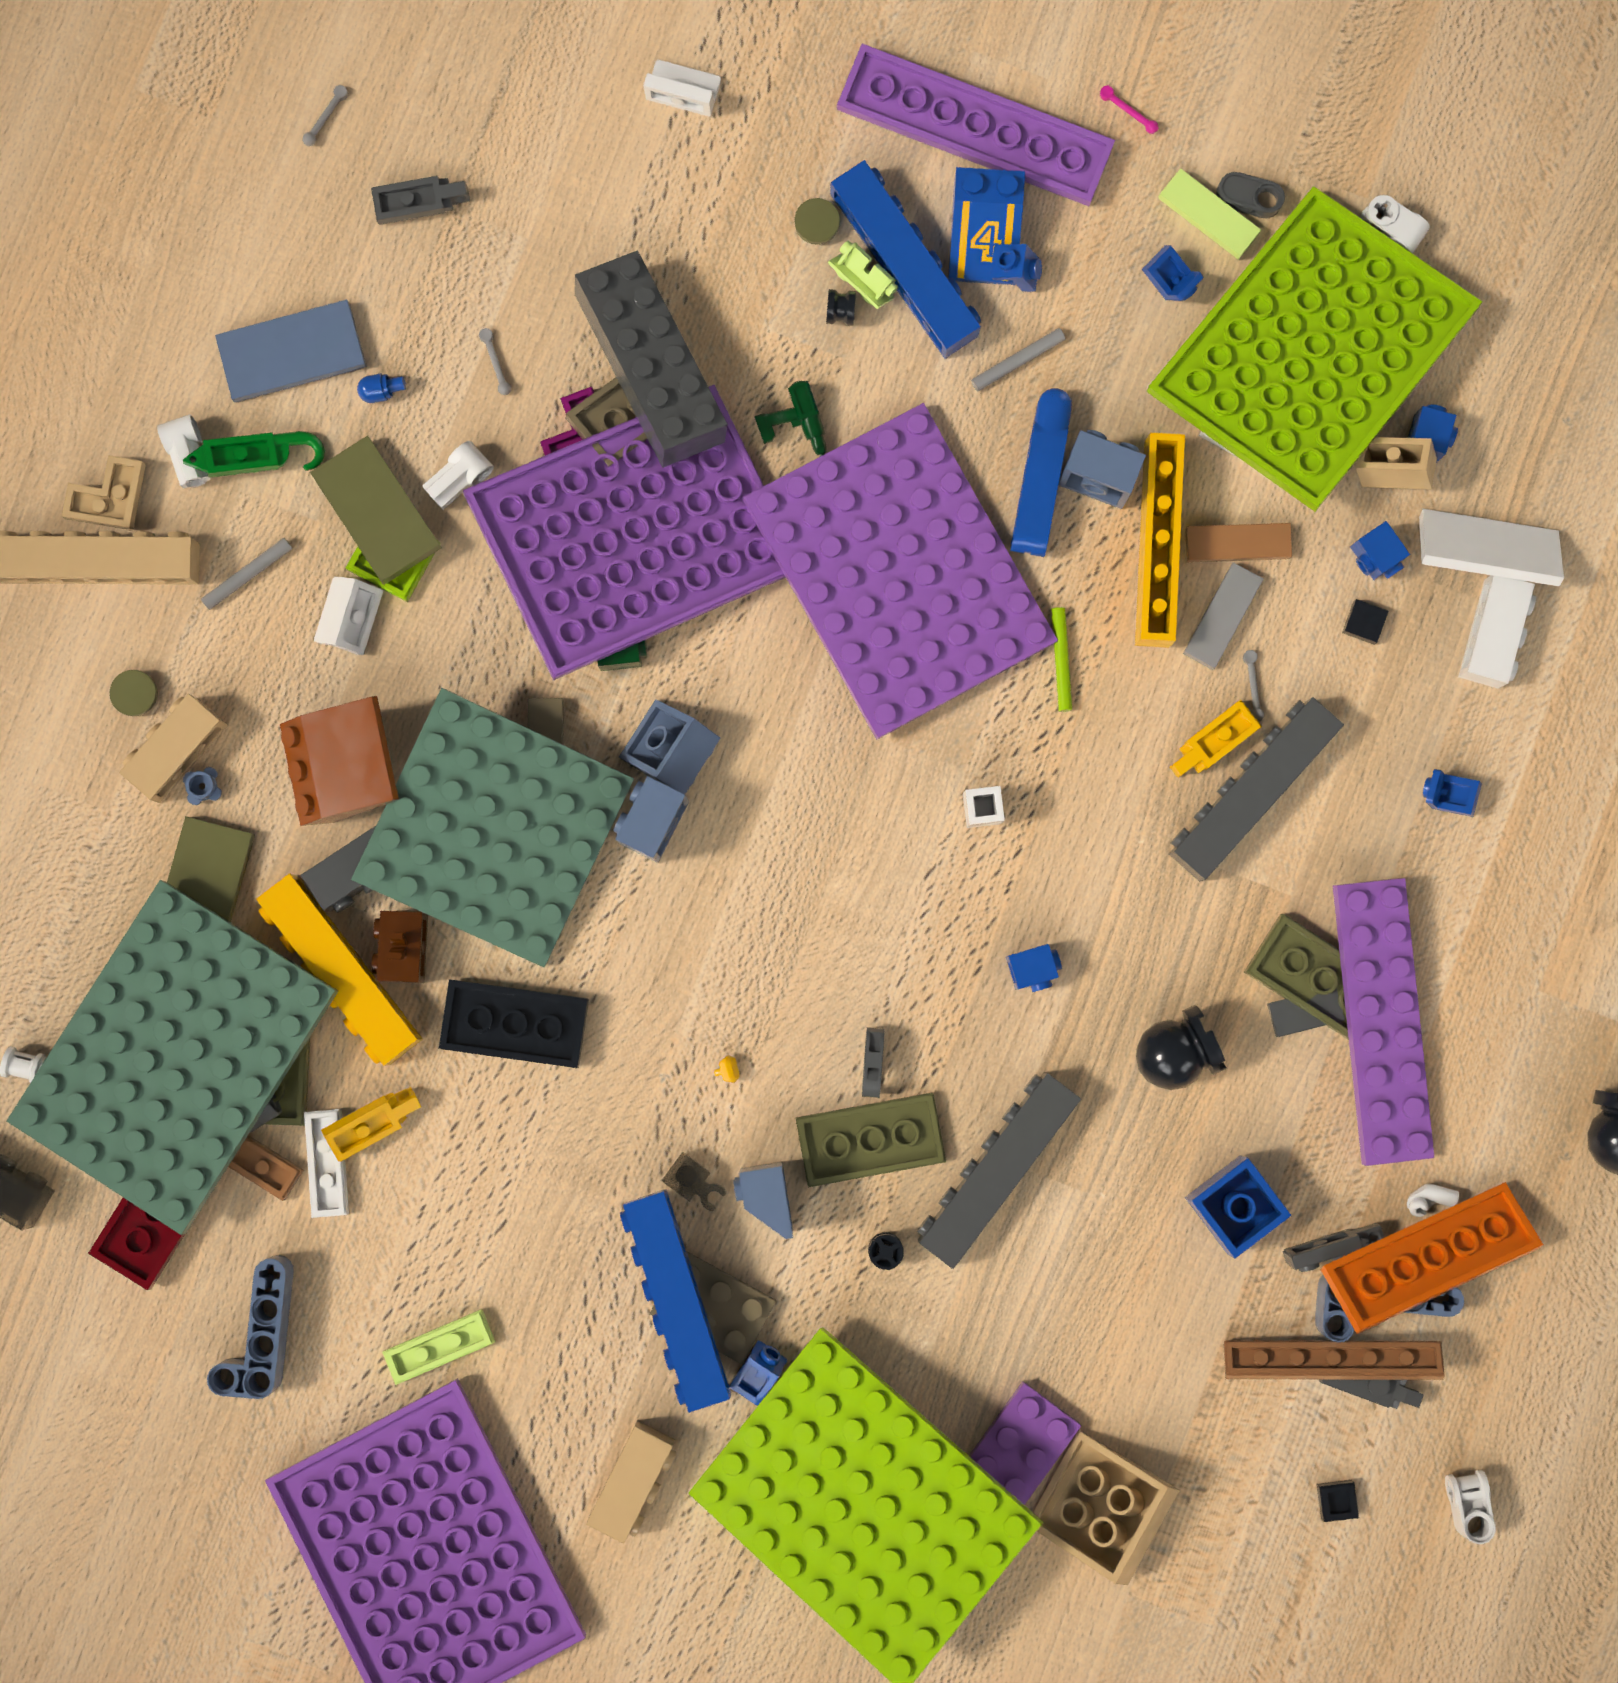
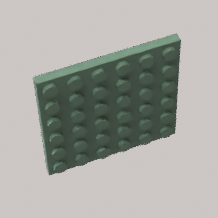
(492, 828)

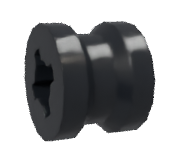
(841, 307)
(888, 1256)

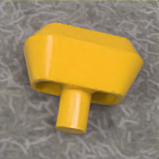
(728, 1069)

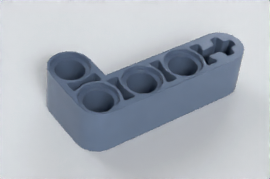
(1328, 1306)
(259, 1325)

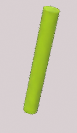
(1062, 660)

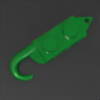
(252, 453)

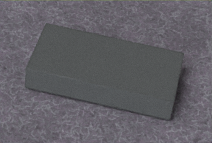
(1290, 1018)

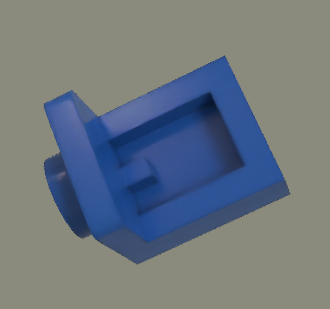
(1017, 264)
(1172, 275)
(1452, 793)

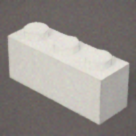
(1497, 631)

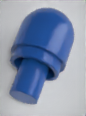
(379, 387)

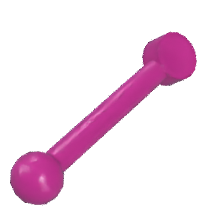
(1106, 94)

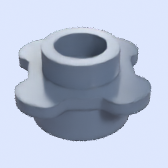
(192, 782)

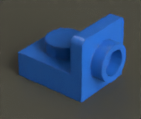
(758, 1373)

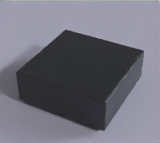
(1365, 621)
(1337, 1501)

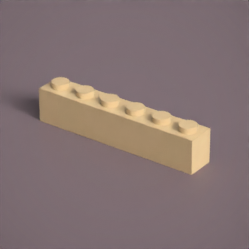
(99, 558)

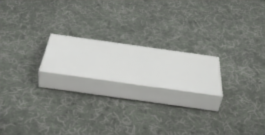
(325, 1173)

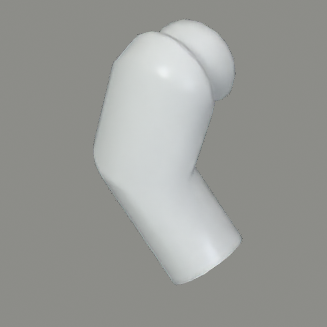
(1428, 1195)

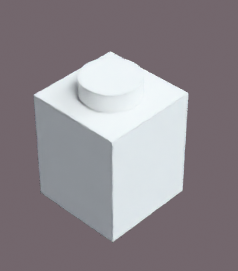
(983, 807)

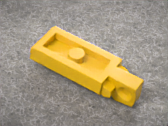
(1216, 739)
(370, 1123)

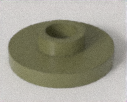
(817, 221)
(133, 693)

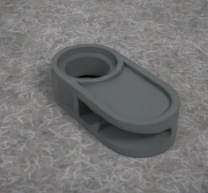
(1242, 194)
(873, 1062)

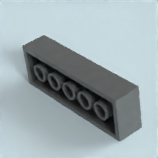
(650, 358)

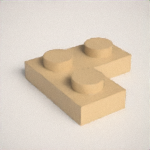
(114, 503)

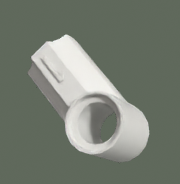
(179, 440)
(464, 469)

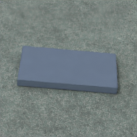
(290, 351)

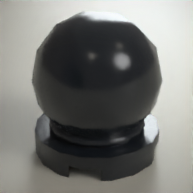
(1176, 1052)
(1604, 1131)

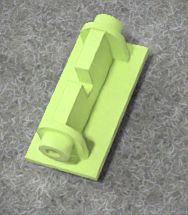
(874, 285)

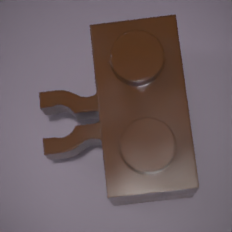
(400, 946)

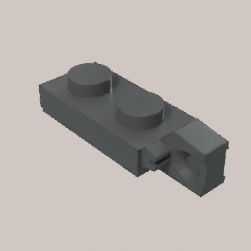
(417, 198)
(1333, 1246)
(1379, 1391)

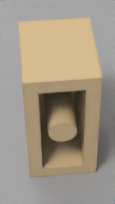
(1397, 463)

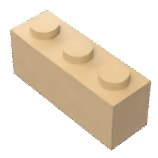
(172, 748)
(632, 1483)

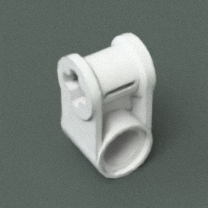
(1396, 222)
(1471, 1498)

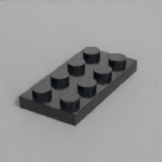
(513, 1023)

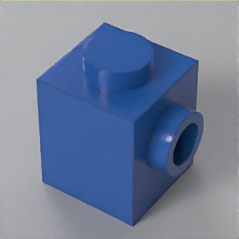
(1435, 424)
(1380, 552)
(1034, 967)

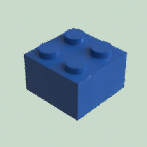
(1238, 1206)

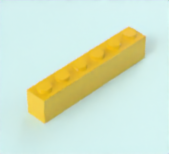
(1160, 540)
(333, 960)

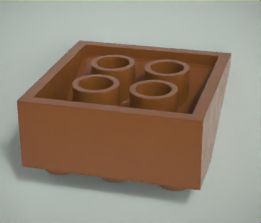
(338, 762)

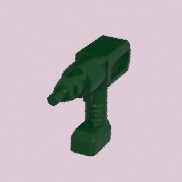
(802, 414)

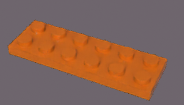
(1431, 1257)

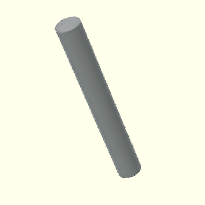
(1018, 359)
(246, 573)

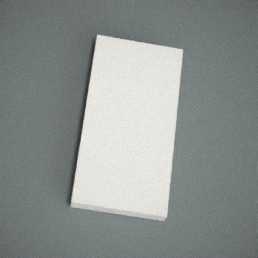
(1491, 547)

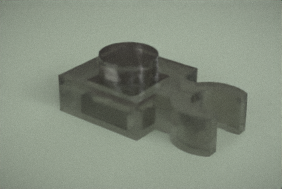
(688, 1178)

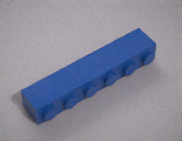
(902, 254)
(676, 1300)

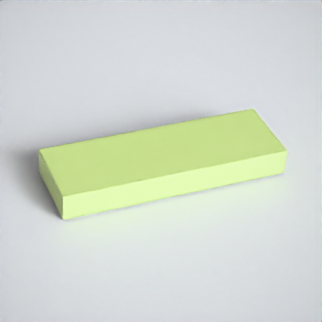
(1209, 214)
(438, 1346)

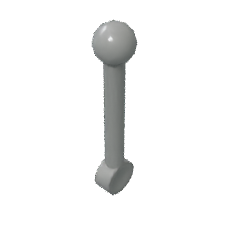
(340, 94)
(486, 337)
(1249, 658)

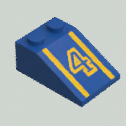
(984, 214)

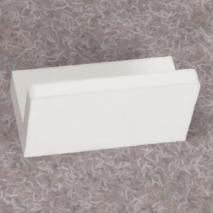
(682, 87)
(348, 614)

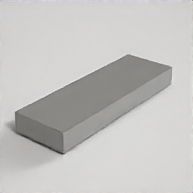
(1223, 616)

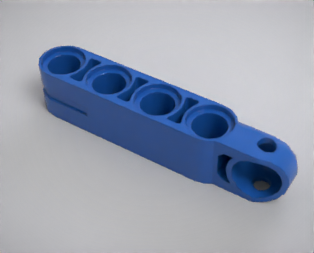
(1042, 473)

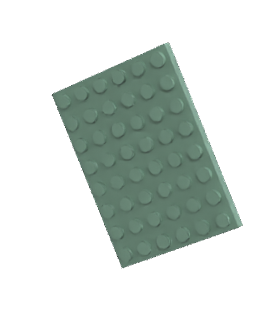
(172, 1057)

